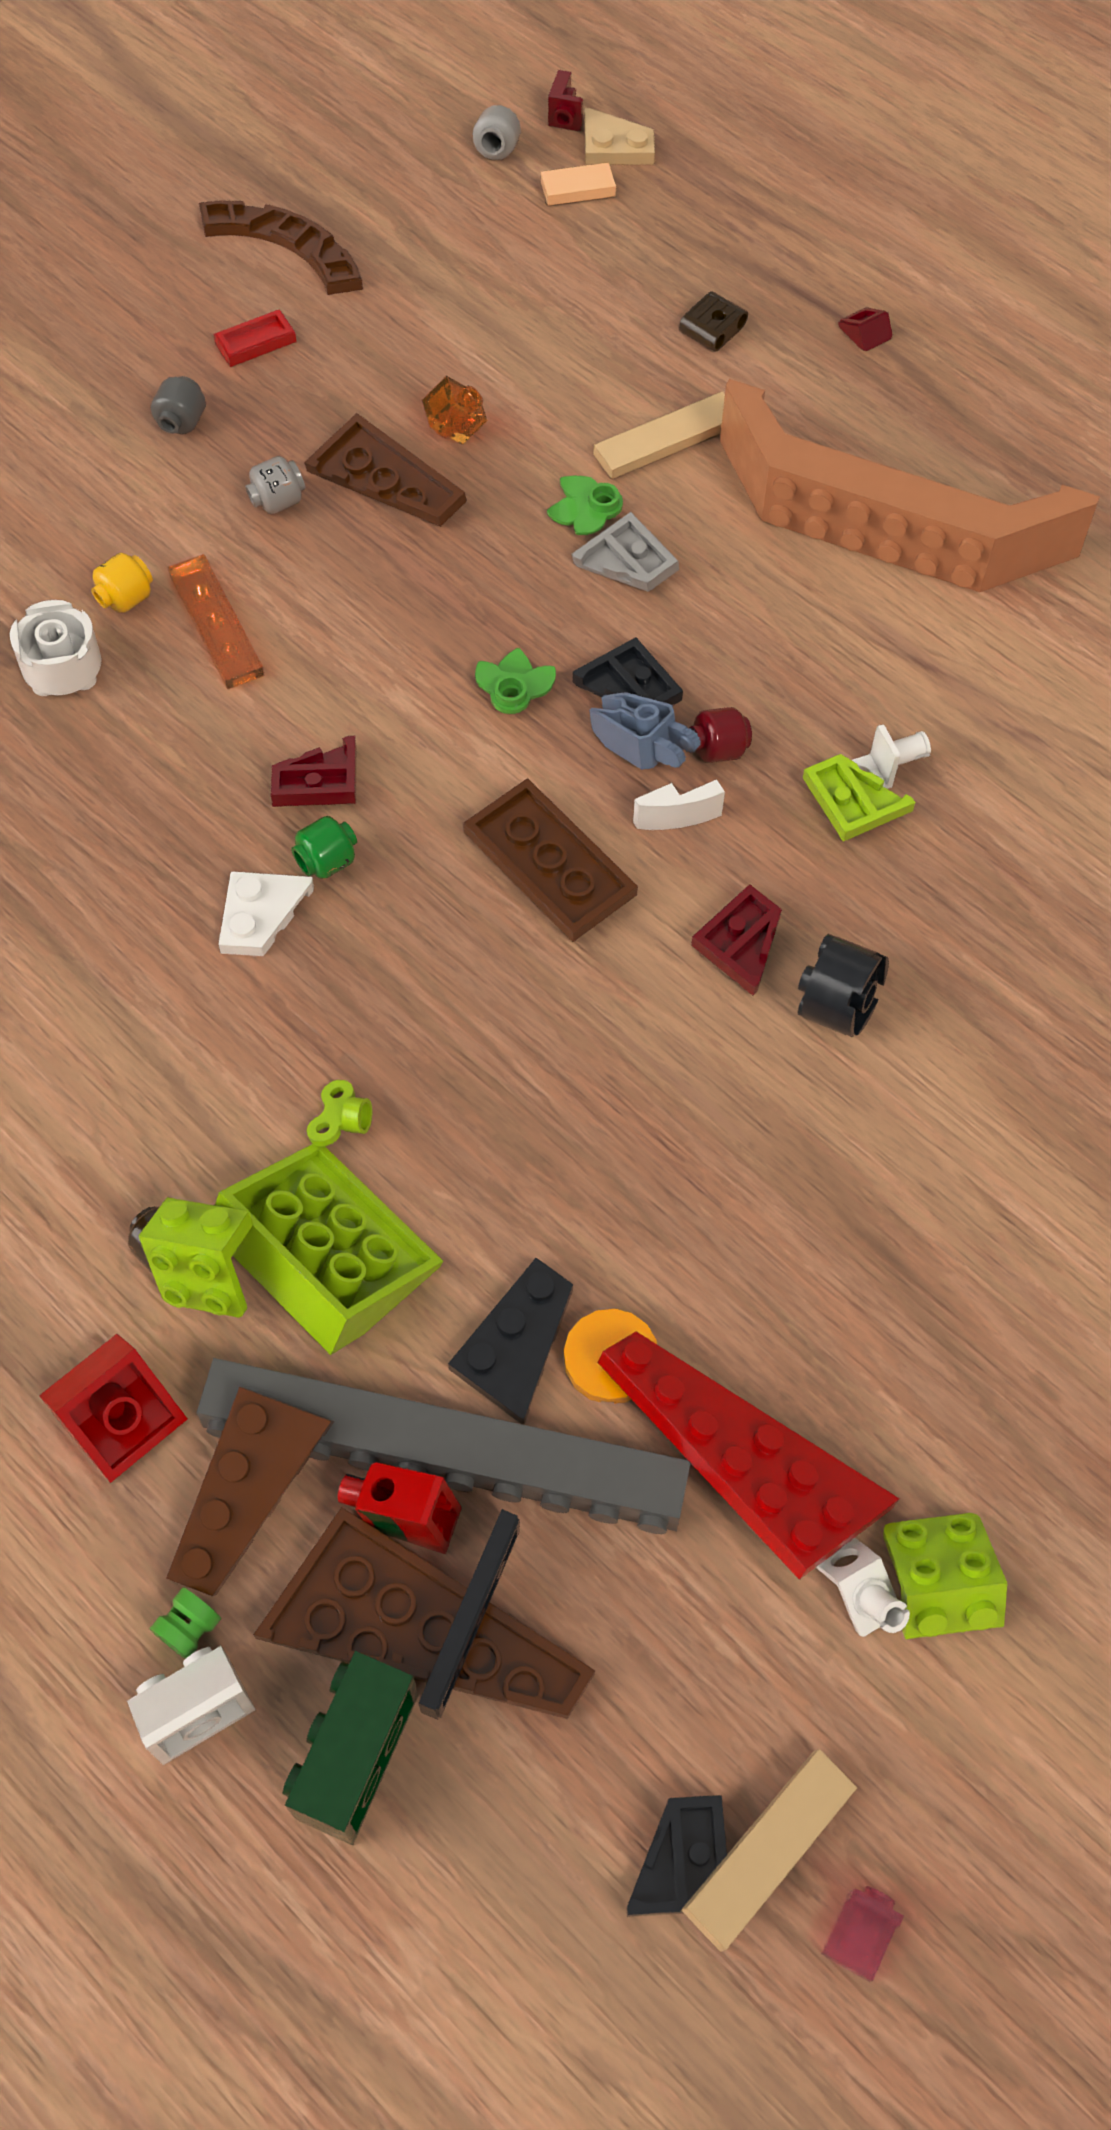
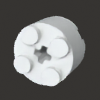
(56, 648)

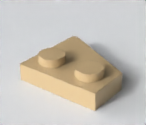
(616, 140)

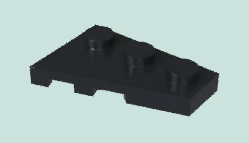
(514, 1341)

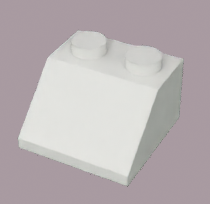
(189, 1704)

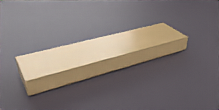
(661, 436)
(769, 1850)

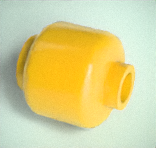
(121, 582)

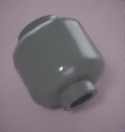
(178, 405)

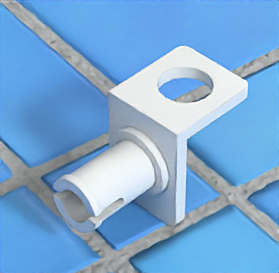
(888, 754)
(866, 1590)

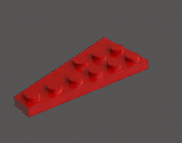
(773, 1478)

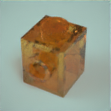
(454, 410)

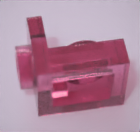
(862, 1932)

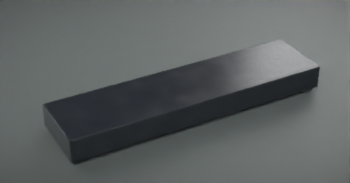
(470, 1615)

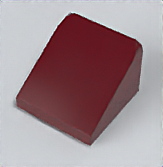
(867, 327)

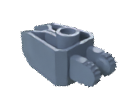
(642, 730)

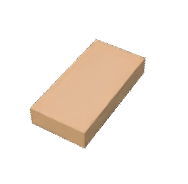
(578, 184)

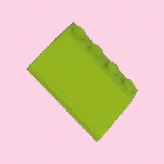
(327, 1245)

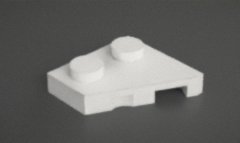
(259, 909)

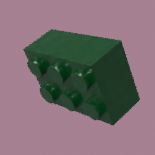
(351, 1747)

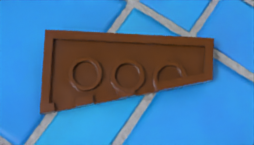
(382, 469)
(249, 1472)

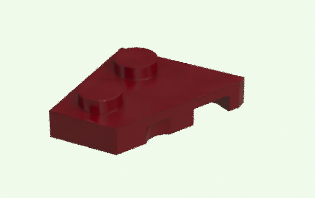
(316, 777)
(741, 937)

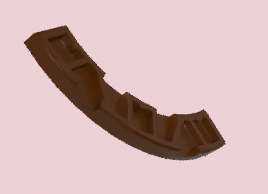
(290, 231)

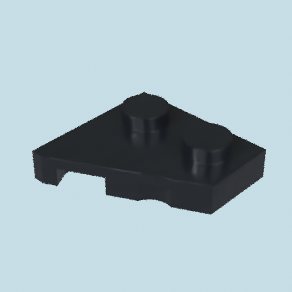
(681, 1856)

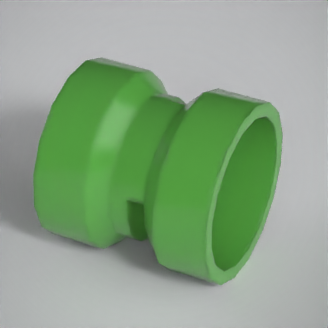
(176, 1632)

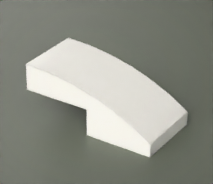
(669, 810)

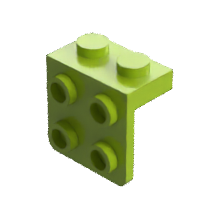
(192, 1254)
(947, 1575)

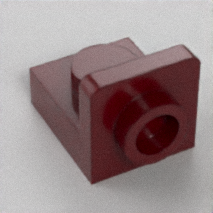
(564, 107)

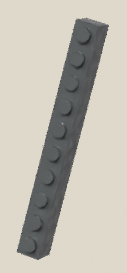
(468, 1448)

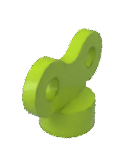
(341, 1113)

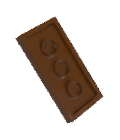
(550, 859)

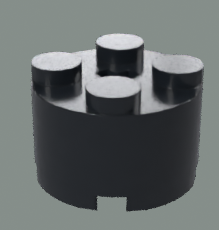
(842, 985)

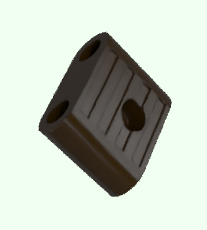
(713, 321)

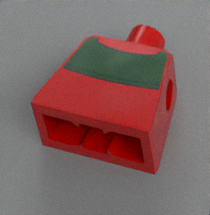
(404, 1504)

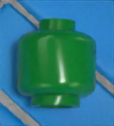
(324, 847)

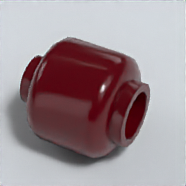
(722, 734)

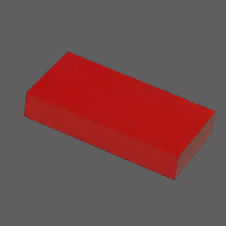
(255, 338)

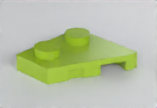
(853, 797)

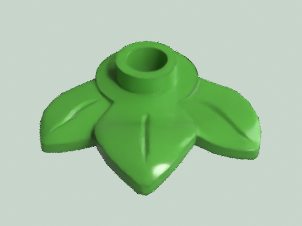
(586, 504)
(514, 678)

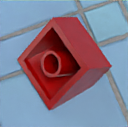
(114, 1407)

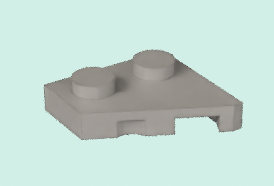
(627, 555)

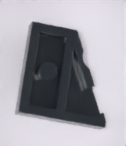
(628, 670)

